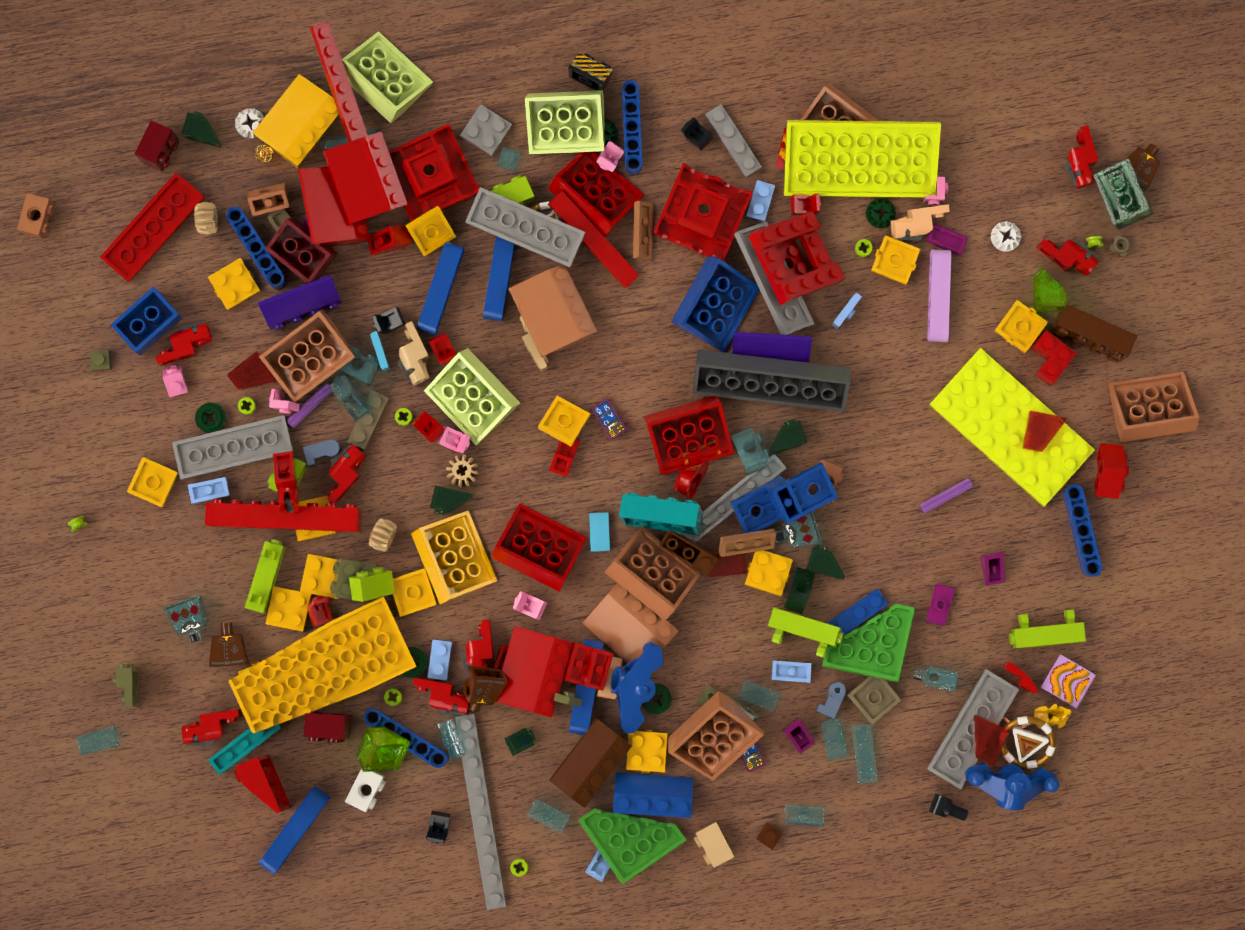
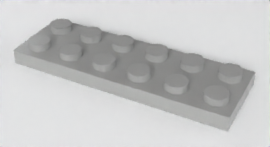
(525, 227)
(788, 317)
(232, 447)
(957, 751)

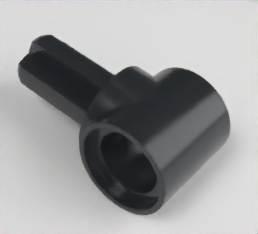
(943, 807)

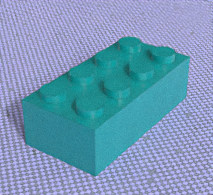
(660, 513)

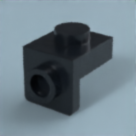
(696, 134)
(388, 321)
(438, 827)

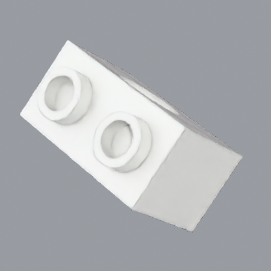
(357, 798)

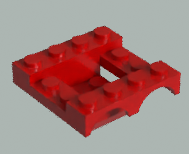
(442, 152)
(689, 228)
(777, 244)

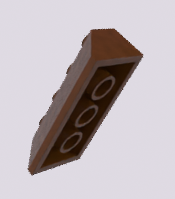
(590, 763)

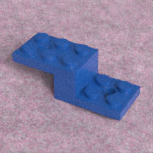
(784, 499)

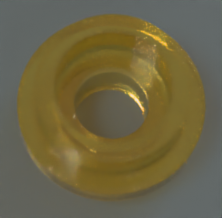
(260, 156)

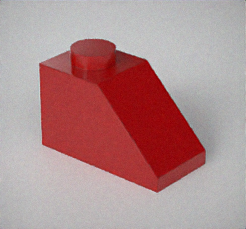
(389, 240)

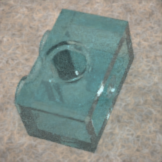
(367, 372)
(752, 461)

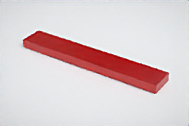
(594, 240)

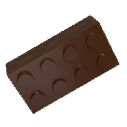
(1093, 333)

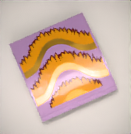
(1068, 681)

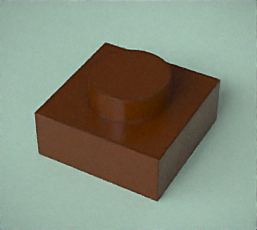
(769, 836)

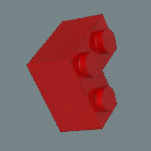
(1056, 356)
(1111, 471)

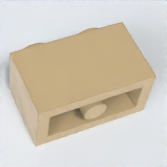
(714, 844)

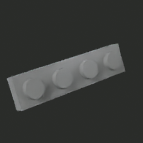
(733, 141)

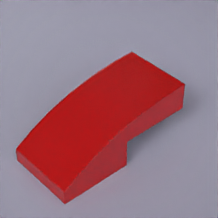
(563, 458)
(1023, 680)

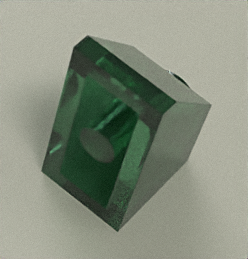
(200, 130)
(788, 437)
(448, 500)
(824, 563)
(799, 590)
(520, 741)

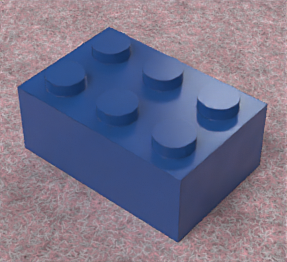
(146, 321)

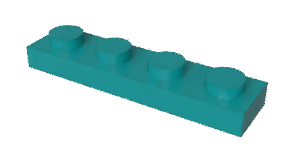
(240, 748)

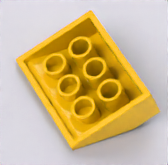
(298, 121)
(454, 557)

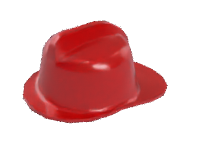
(690, 479)

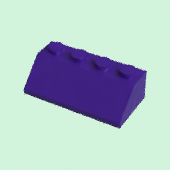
(300, 303)
(772, 346)

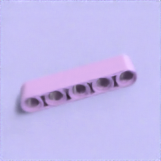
(939, 296)

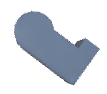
(321, 450)
(836, 693)

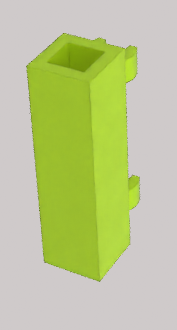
(265, 576)
(806, 628)
(1047, 635)

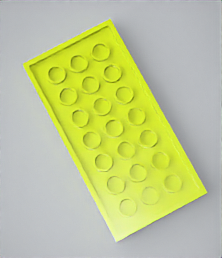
(861, 158)
(993, 415)

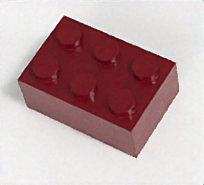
(294, 249)
(327, 725)

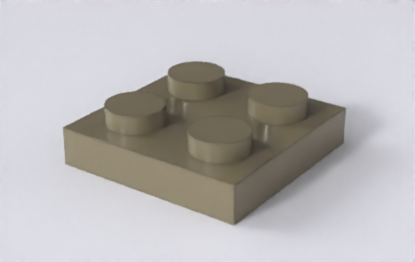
(873, 698)

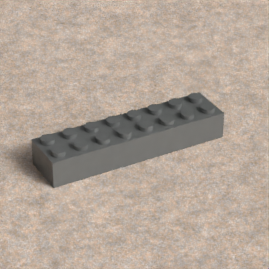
(771, 380)

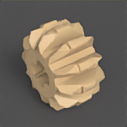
(206, 218)
(468, 473)
(382, 535)

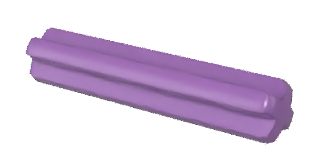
(309, 405)
(946, 495)

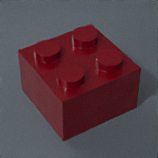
(157, 146)

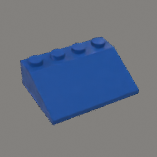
(715, 303)

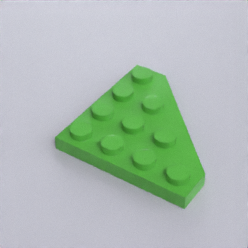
(875, 647)
(630, 842)

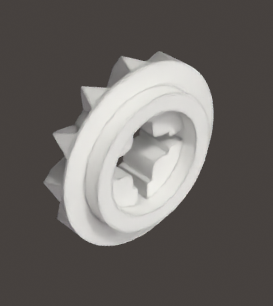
(245, 130)
(997, 237)

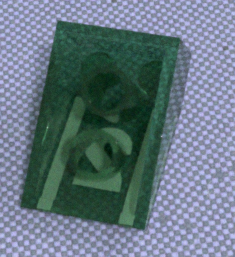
(1123, 194)

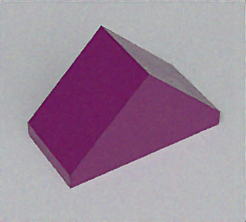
(993, 568)
(798, 735)

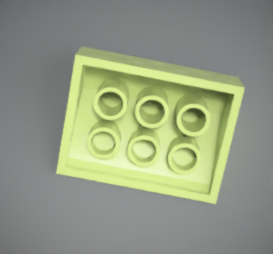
(385, 77)
(565, 122)
(471, 396)

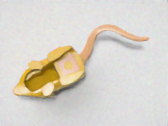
(1052, 716)

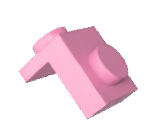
(609, 158)
(941, 190)
(174, 380)
(278, 402)
(454, 440)
(529, 605)

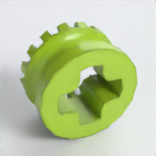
(1094, 241)
(866, 243)
(248, 400)
(402, 422)
(76, 523)
(387, 696)
(513, 869)

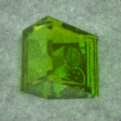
(1047, 293)
(381, 750)

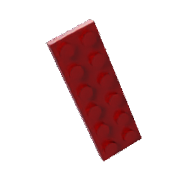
(152, 227)

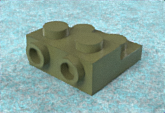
(343, 570)
(129, 679)

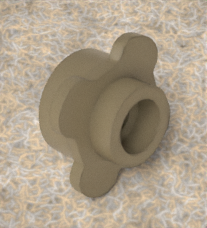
(1126, 243)

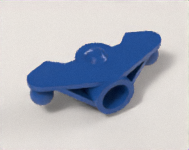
(635, 687)
(1011, 785)

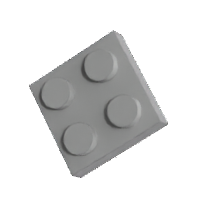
(486, 130)

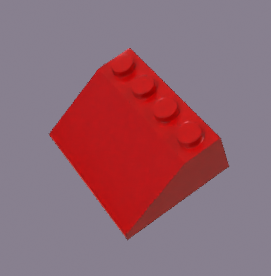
(365, 177)
(598, 193)
(325, 211)
(688, 428)
(539, 547)
(534, 671)
(263, 781)

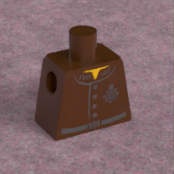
(1145, 164)
(227, 648)
(483, 686)

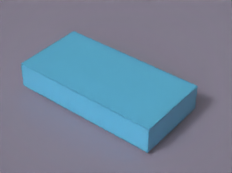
(379, 351)
(599, 532)

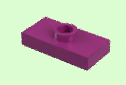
(940, 605)

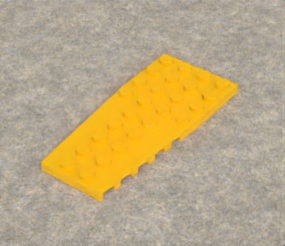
(324, 667)

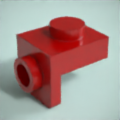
(803, 204)
(442, 348)
(428, 426)
(319, 611)

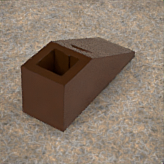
(689, 551)

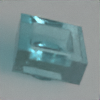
(508, 159)

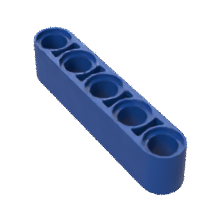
(632, 118)
(251, 240)
(499, 279)
(440, 288)
(1079, 540)
(582, 715)
(415, 738)
(294, 830)

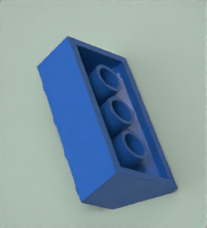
(653, 795)

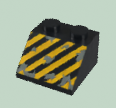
(589, 72)

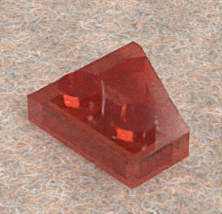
(251, 373)
(1041, 430)
(729, 566)
(989, 739)

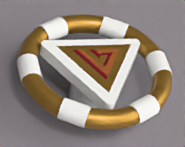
(1029, 742)

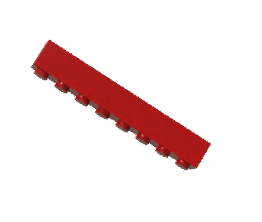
(269, 516)

